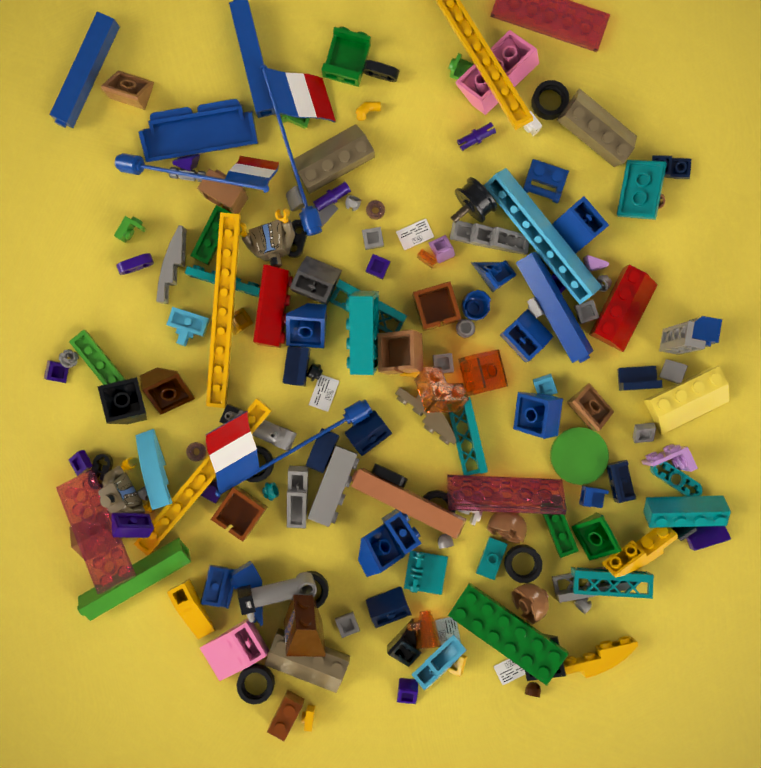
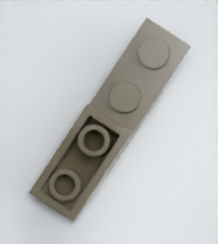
(433, 421)

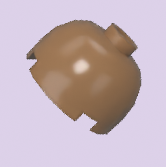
(508, 525)
(532, 602)

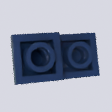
(676, 167)
(321, 451)

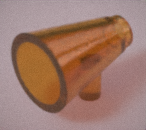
(426, 631)

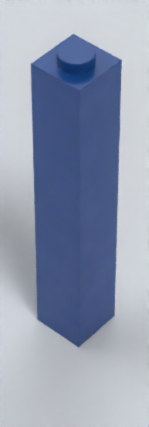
(251, 57)
(84, 70)
(555, 307)

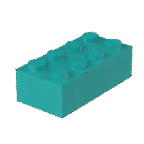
(363, 330)

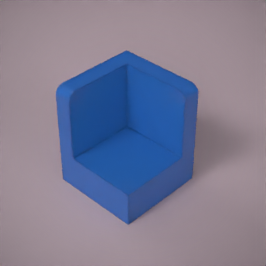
(592, 496)

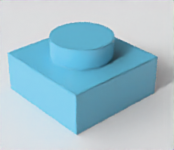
(545, 385)

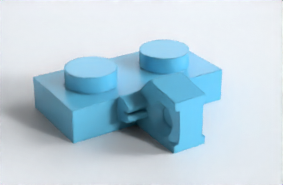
(187, 324)

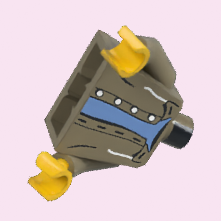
(271, 239)
(119, 493)

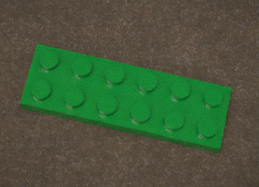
(508, 634)

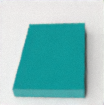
(641, 189)

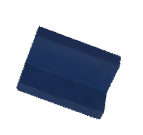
(296, 366)
(638, 378)
(368, 433)
(388, 607)

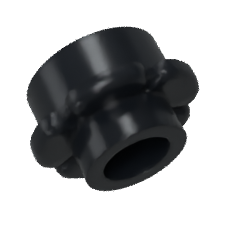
(314, 372)

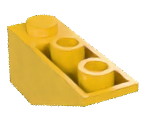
(190, 609)

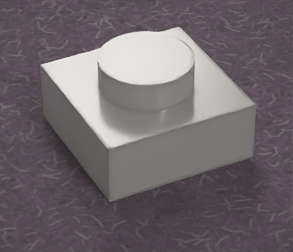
(373, 238)
(534, 307)
(586, 312)
(444, 361)
(644, 432)
(347, 624)

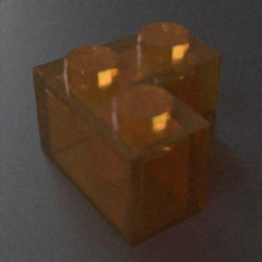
(437, 393)

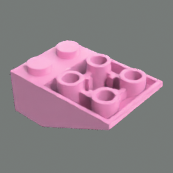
(235, 649)

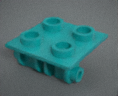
(425, 572)

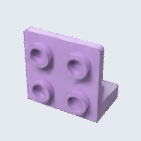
(679, 455)

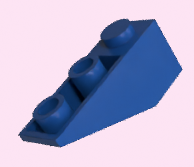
(246, 576)

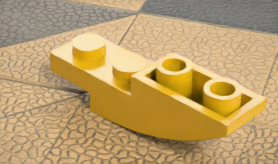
(640, 553)
(607, 656)

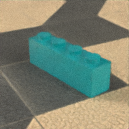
(686, 511)

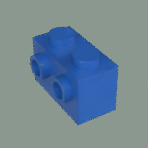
(401, 531)

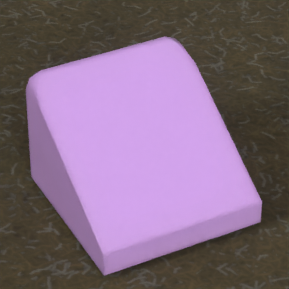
(442, 249)
(593, 263)

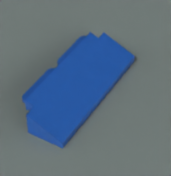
(188, 133)

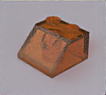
(483, 372)

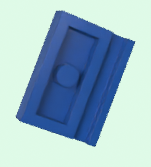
(217, 587)

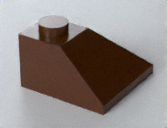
(165, 389)

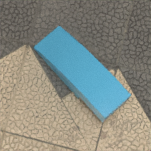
(439, 662)

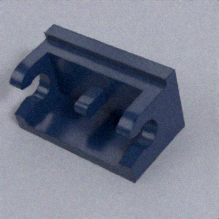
(620, 481)

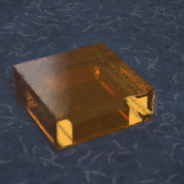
(426, 258)

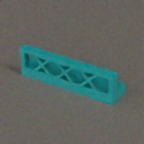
(383, 308)
(474, 439)
(604, 574)

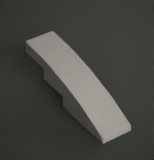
(489, 237)
(173, 259)

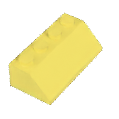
(688, 399)

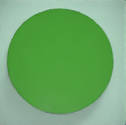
(579, 455)

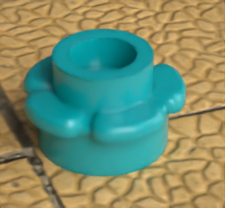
(270, 491)

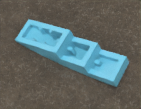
(152, 469)

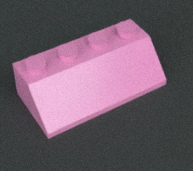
(516, 59)

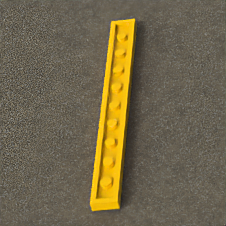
(486, 63)
(223, 309)
(193, 488)

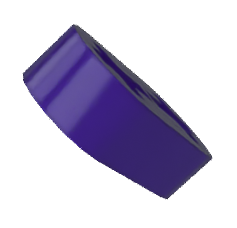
(135, 264)

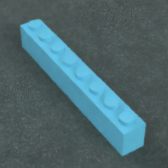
(542, 236)

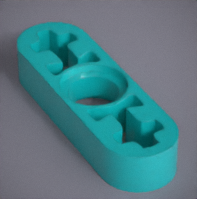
(690, 482)

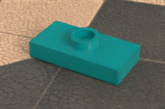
(491, 558)

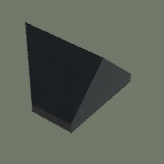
(404, 646)

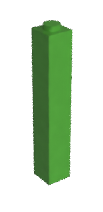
(147, 570)

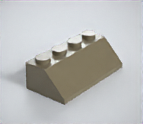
(598, 129)
(334, 158)
(320, 671)

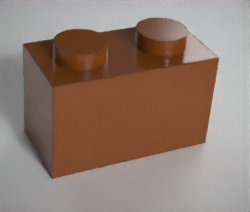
(285, 715)

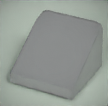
(294, 199)
(673, 371)

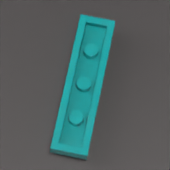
(199, 273)

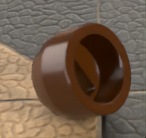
(533, 689)

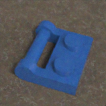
(546, 175)

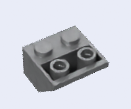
(315, 280)

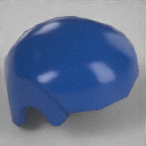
(476, 305)

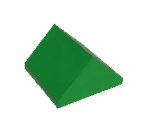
(596, 537)

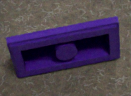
(131, 525)
(707, 536)

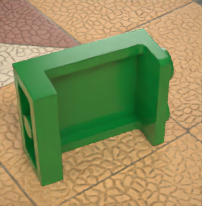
(346, 56)

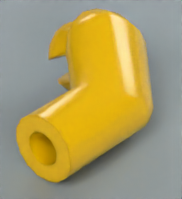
(366, 107)

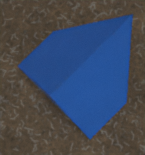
(494, 273)

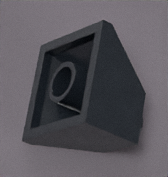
(122, 402)

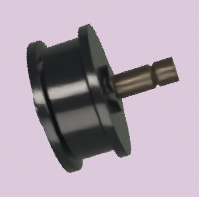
(475, 201)

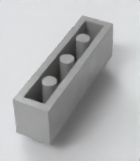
(333, 485)

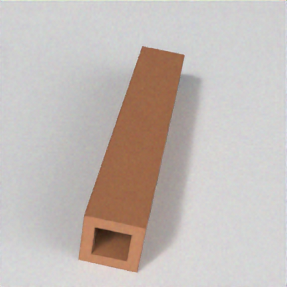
(408, 502)

